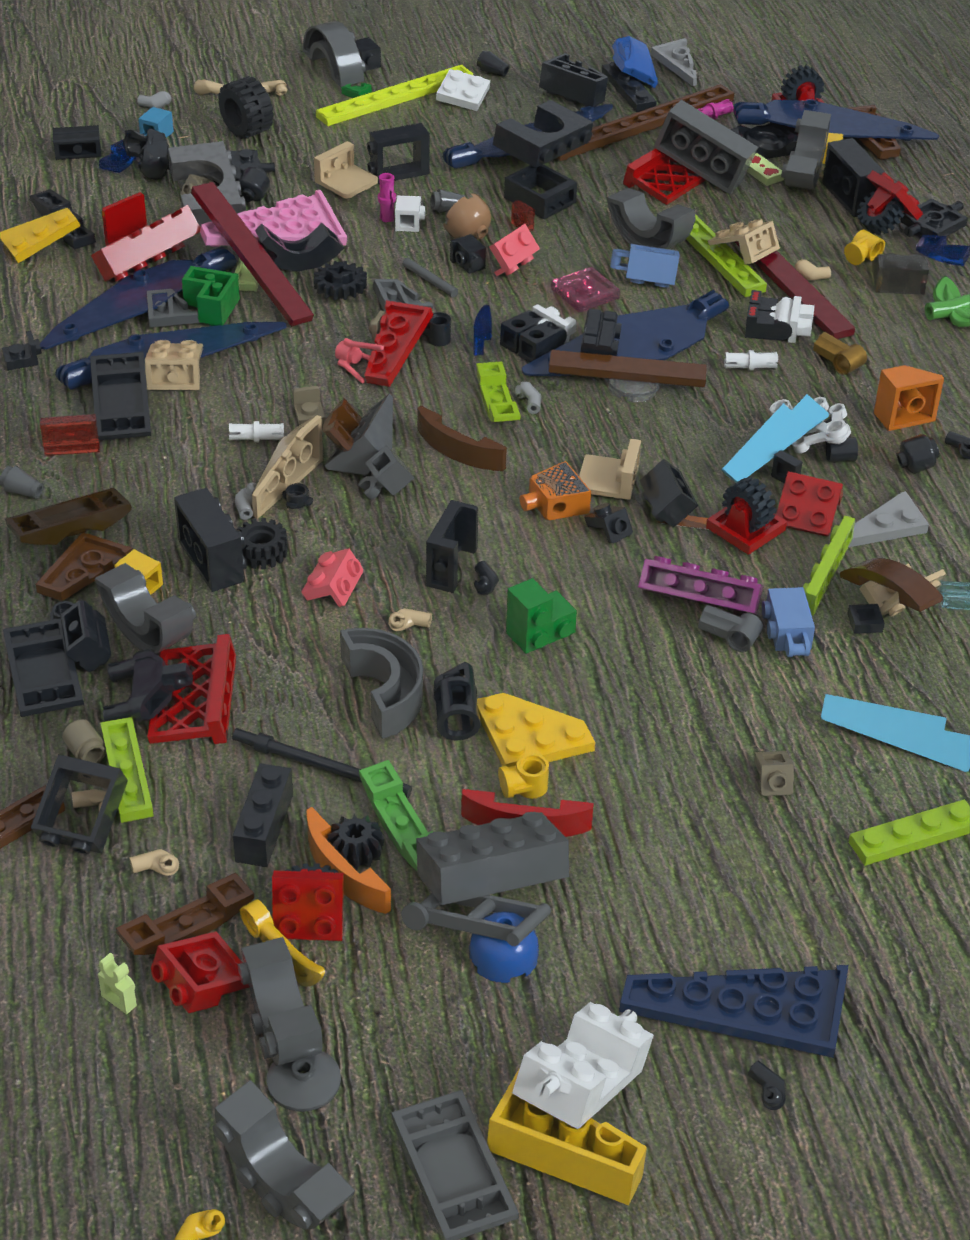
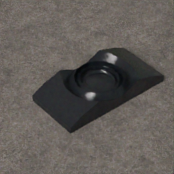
(772, 139)
(120, 395)
(40, 668)

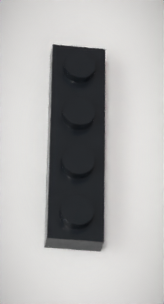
(629, 88)

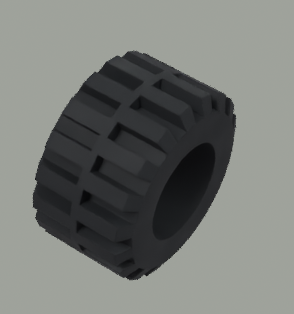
(245, 107)

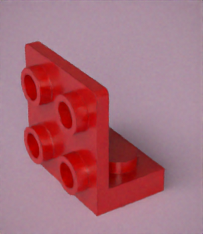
(124, 217)
(809, 503)

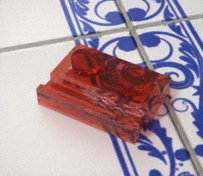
(70, 435)

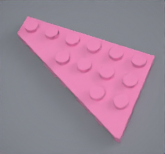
(289, 220)

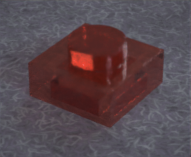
(522, 214)

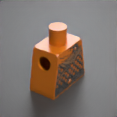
(557, 493)

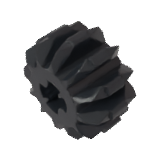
(357, 840)

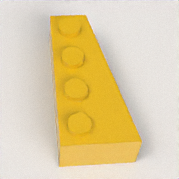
(589, 1157)

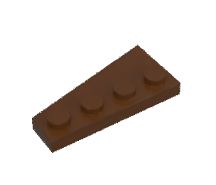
(882, 147)

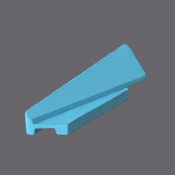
(775, 435)
(902, 728)

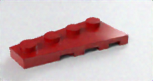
(398, 334)

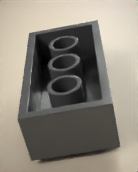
(705, 146)
(492, 857)

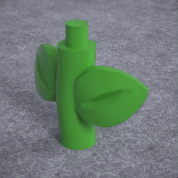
(949, 304)

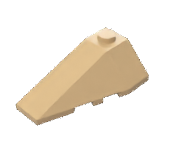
(290, 463)

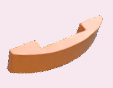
(362, 888)

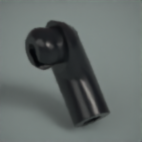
(959, 441)
(488, 578)
(772, 1085)

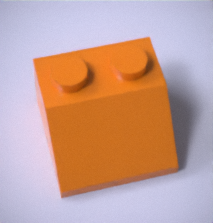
(907, 397)

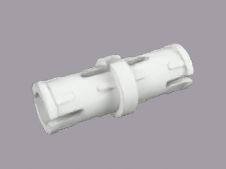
(751, 360)
(256, 431)

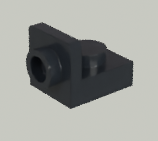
(22, 355)

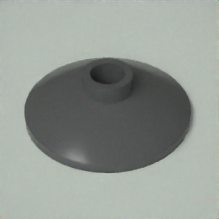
(304, 1090)

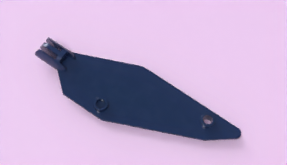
(843, 120)
(470, 154)
(129, 296)
(651, 333)
(212, 337)

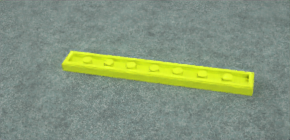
(384, 98)

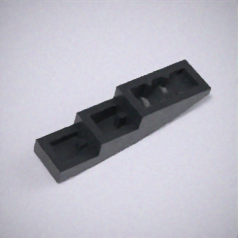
(50, 202)

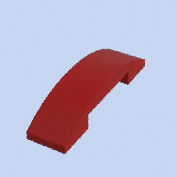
(570, 819)

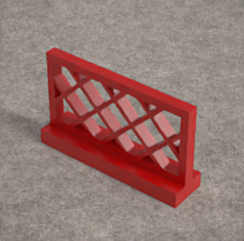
(646, 168)
(217, 691)

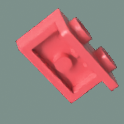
(514, 249)
(334, 576)

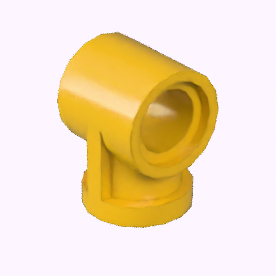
(863, 246)
(526, 778)

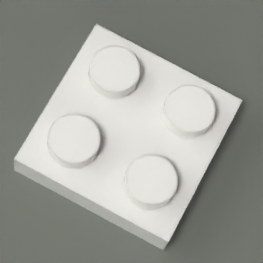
(463, 89)

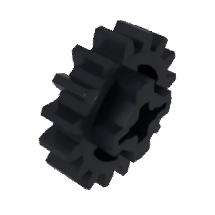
(340, 280)

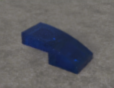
(117, 160)
(937, 249)
(482, 329)

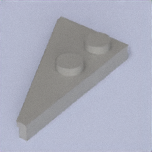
(677, 58)
(890, 521)

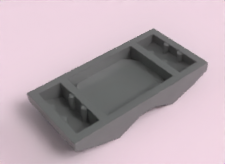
(453, 1166)

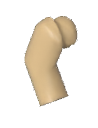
(275, 85)
(811, 272)
(407, 618)
(88, 798)

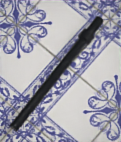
(266, 743)

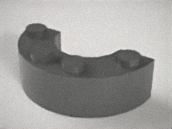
(339, 47)
(807, 159)
(642, 228)
(137, 613)
(396, 664)
(286, 1024)
(272, 1164)

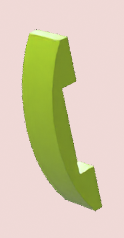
(496, 393)

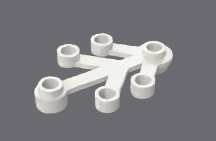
(832, 432)

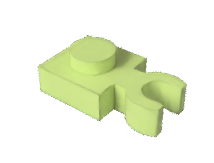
(116, 984)

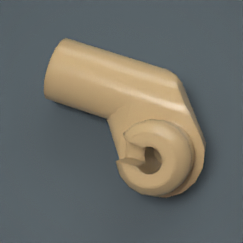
(205, 87)
(156, 860)

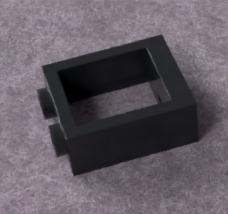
(399, 135)
(559, 189)
(86, 772)

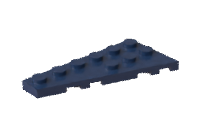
(754, 1004)

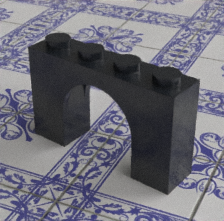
(561, 133)

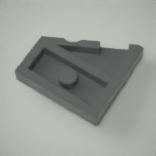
(396, 291)
(170, 313)

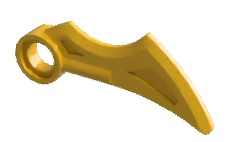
(260, 924)

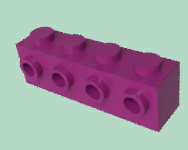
(700, 586)

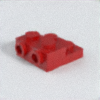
(197, 971)

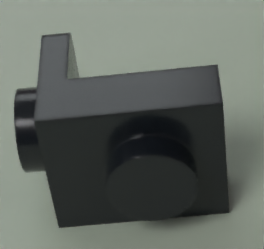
(612, 519)

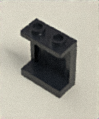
(453, 533)

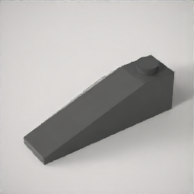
(369, 438)

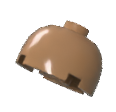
(468, 217)

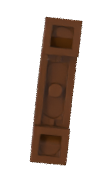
(340, 425)
(480, 454)
(911, 586)
(197, 918)

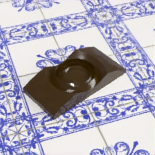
(70, 518)

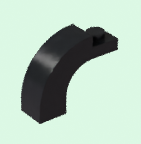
(303, 254)

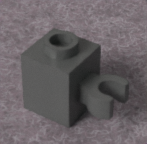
(387, 472)

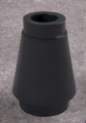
(492, 64)

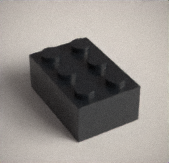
(847, 173)
(210, 539)

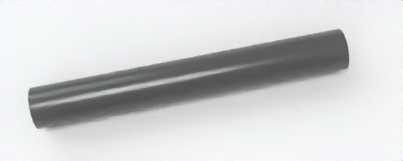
(430, 277)

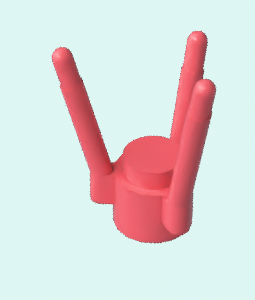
(349, 353)

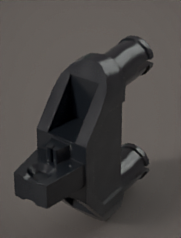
(151, 685)

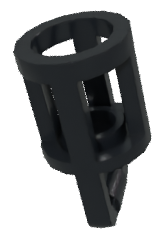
(457, 696)

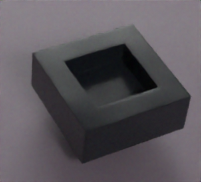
(783, 463)
(865, 618)

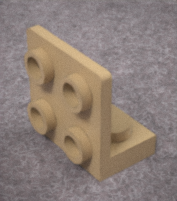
(755, 239)
(173, 365)
(610, 475)

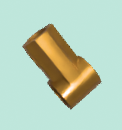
(844, 357)

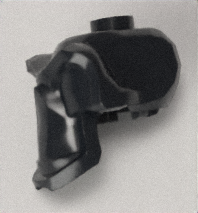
(150, 149)

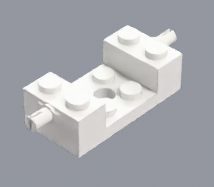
(585, 1069)

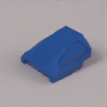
(634, 59)

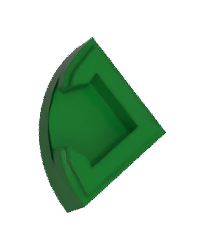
(356, 91)

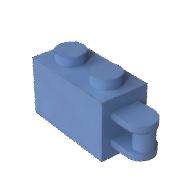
(647, 264)
(789, 620)

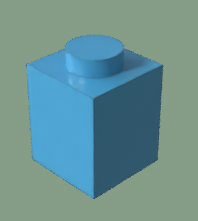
(158, 120)

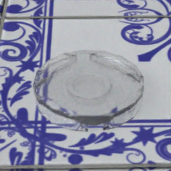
(634, 390)

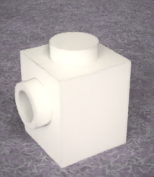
(408, 213)

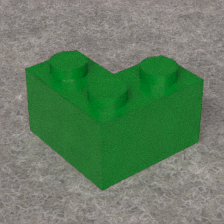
(211, 292)
(537, 616)

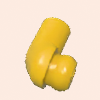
(201, 1225)

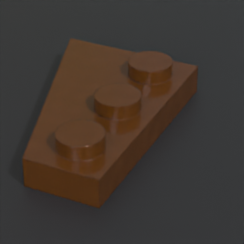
(80, 565)

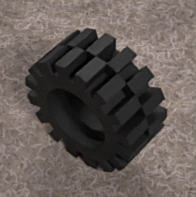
(264, 532)

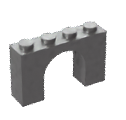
(208, 161)

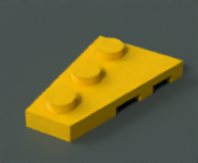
(37, 234)

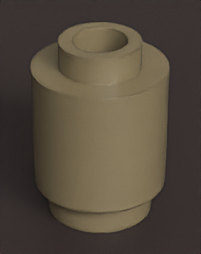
(84, 741)

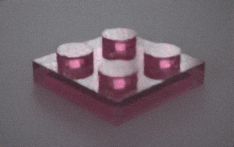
(585, 289)

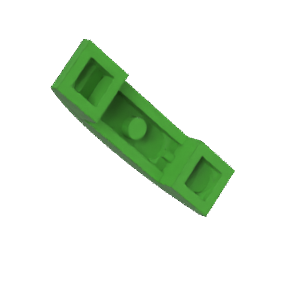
(393, 808)

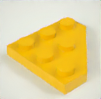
(525, 727)

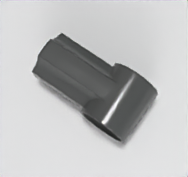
(738, 631)

